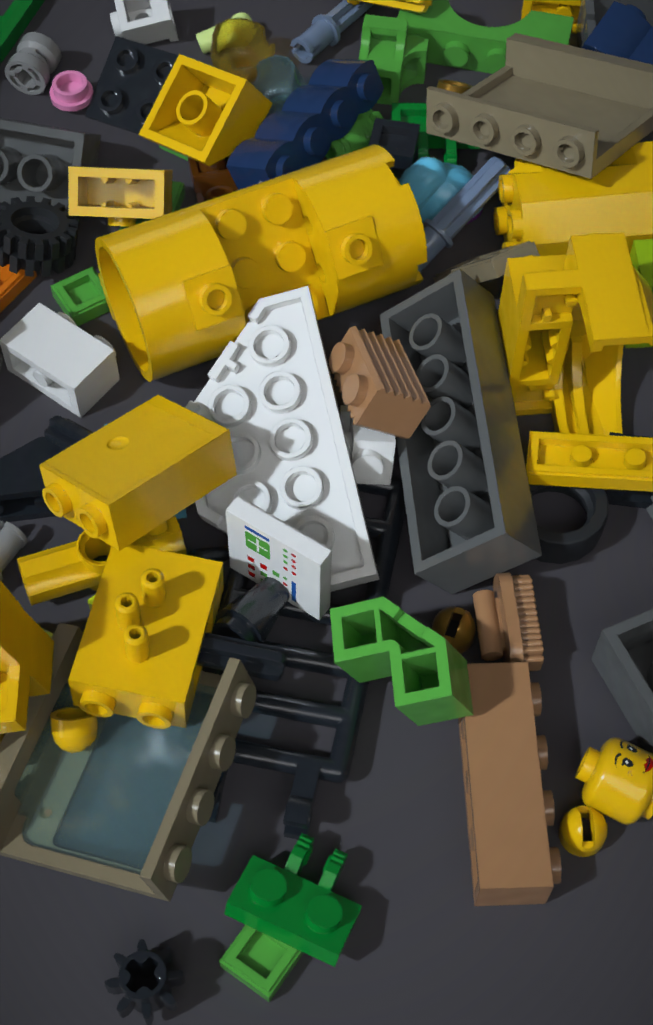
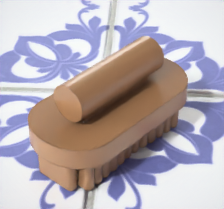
(509, 621)

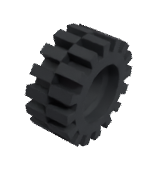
(36, 236)

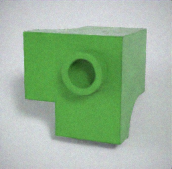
(397, 57)

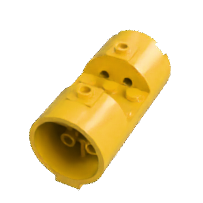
(196, 273)

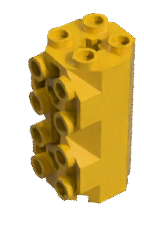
(553, 204)

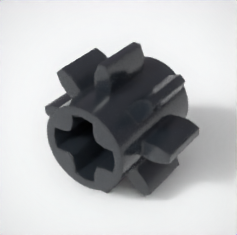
(143, 999)

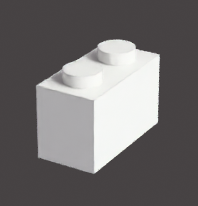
(60, 359)

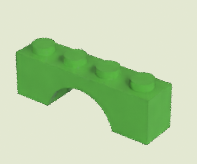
(477, 47)

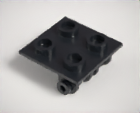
(129, 84)

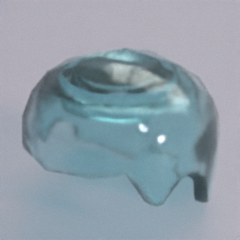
(277, 80)

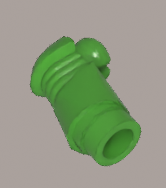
(357, 137)

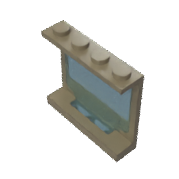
(129, 799)

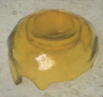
(239, 46)

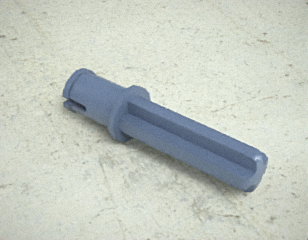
(326, 30)
(462, 208)

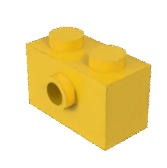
(119, 193)

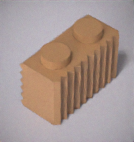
(378, 383)

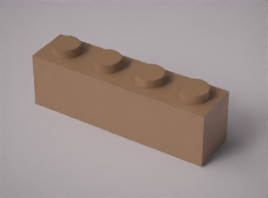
(504, 788)

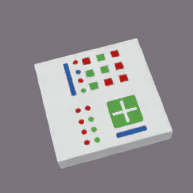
(271, 548)

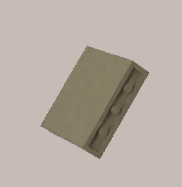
(551, 107)

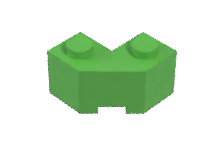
(383, 641)

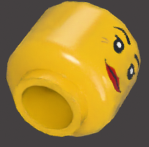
(618, 780)

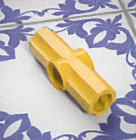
(72, 566)

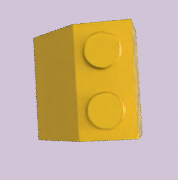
(204, 112)

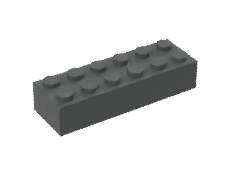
(466, 458)

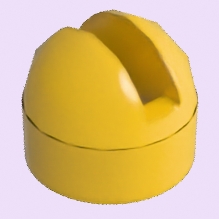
(73, 729)
(571, 831)

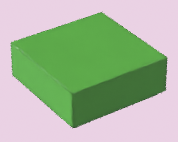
(81, 296)
(260, 961)

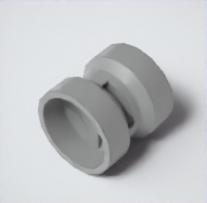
(33, 63)

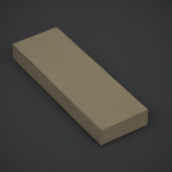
(491, 264)

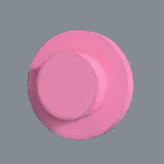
(71, 91)

